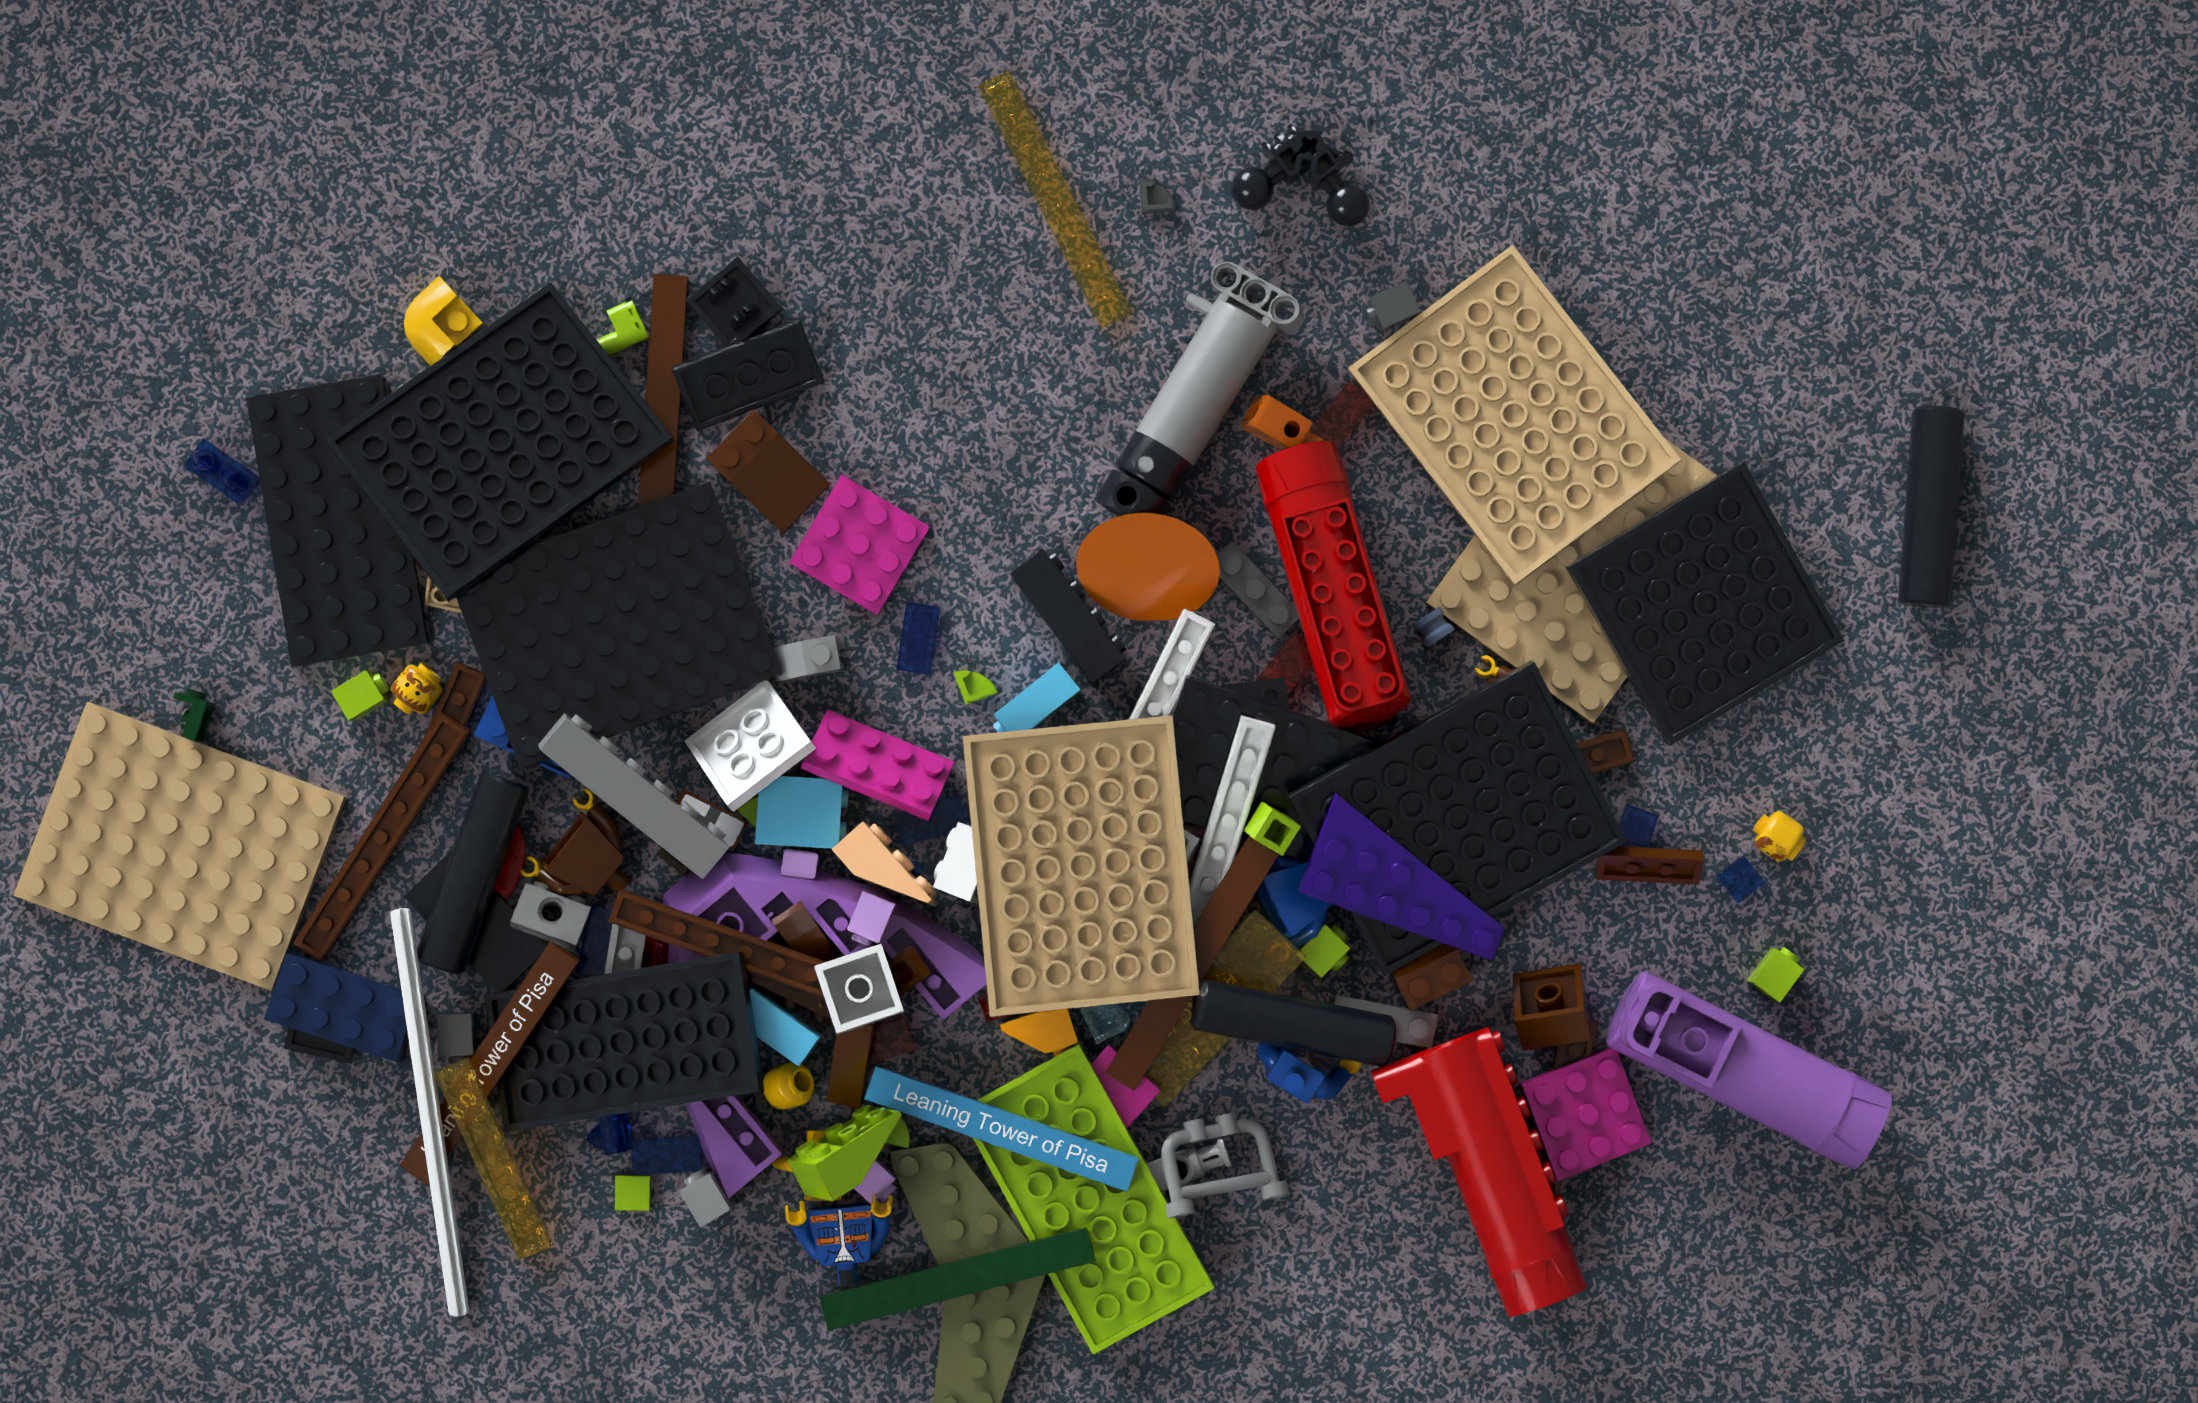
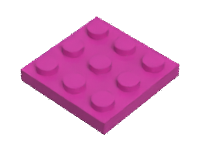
(859, 545)
(1585, 1113)

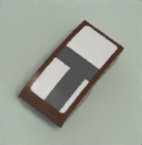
(709, 812)

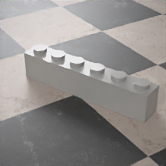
(633, 795)

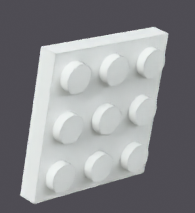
(749, 745)

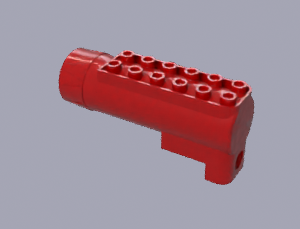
(1333, 585)
(1480, 1125)

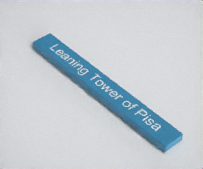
(1001, 1128)

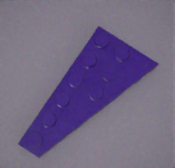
(1379, 878)

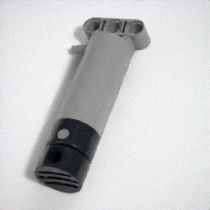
(1197, 392)

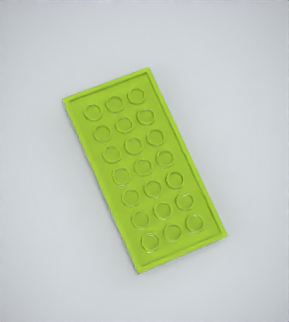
(1141, 1256)

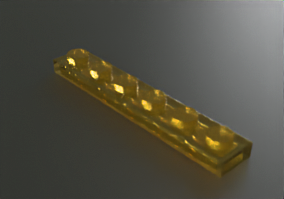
(493, 1158)

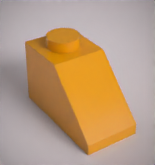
(1043, 1030)

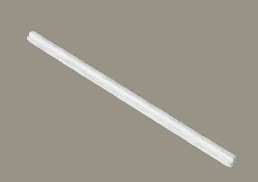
(429, 1111)

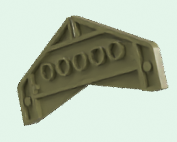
(959, 1221)

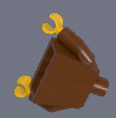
(584, 855)

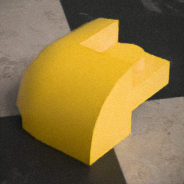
(439, 321)

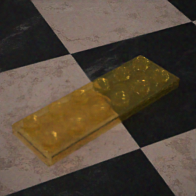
(1252, 958)

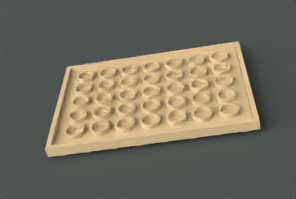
(1514, 415)
(1545, 612)
(180, 846)
(1080, 865)

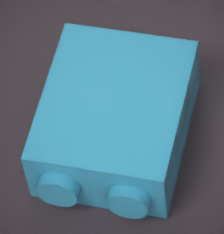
(1037, 701)
(801, 813)
(782, 1028)

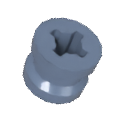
(1433, 627)

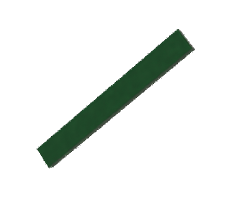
(957, 1278)

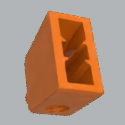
(1267, 421)

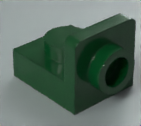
(196, 720)

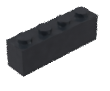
(1068, 616)

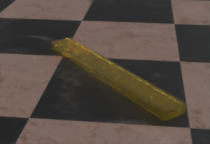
(1054, 199)

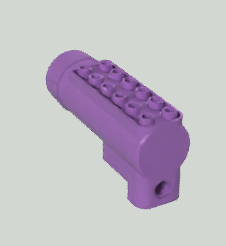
(1749, 1070)

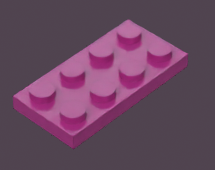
(878, 765)

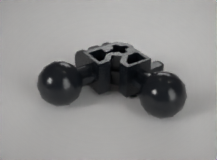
(1254, 186)

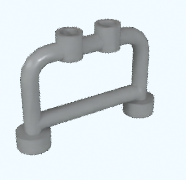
(1225, 1126)

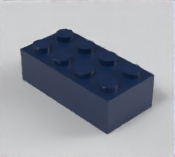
(340, 1007)

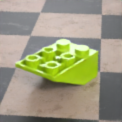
(844, 1154)

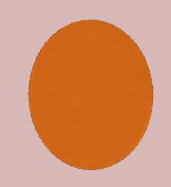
(1147, 567)

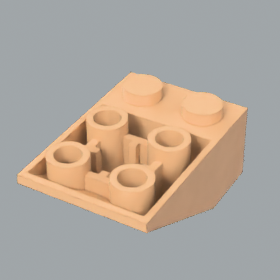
(871, 859)

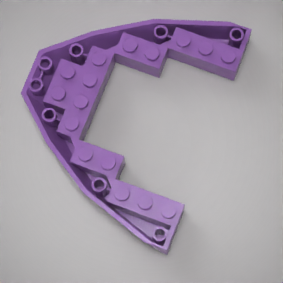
(746, 896)

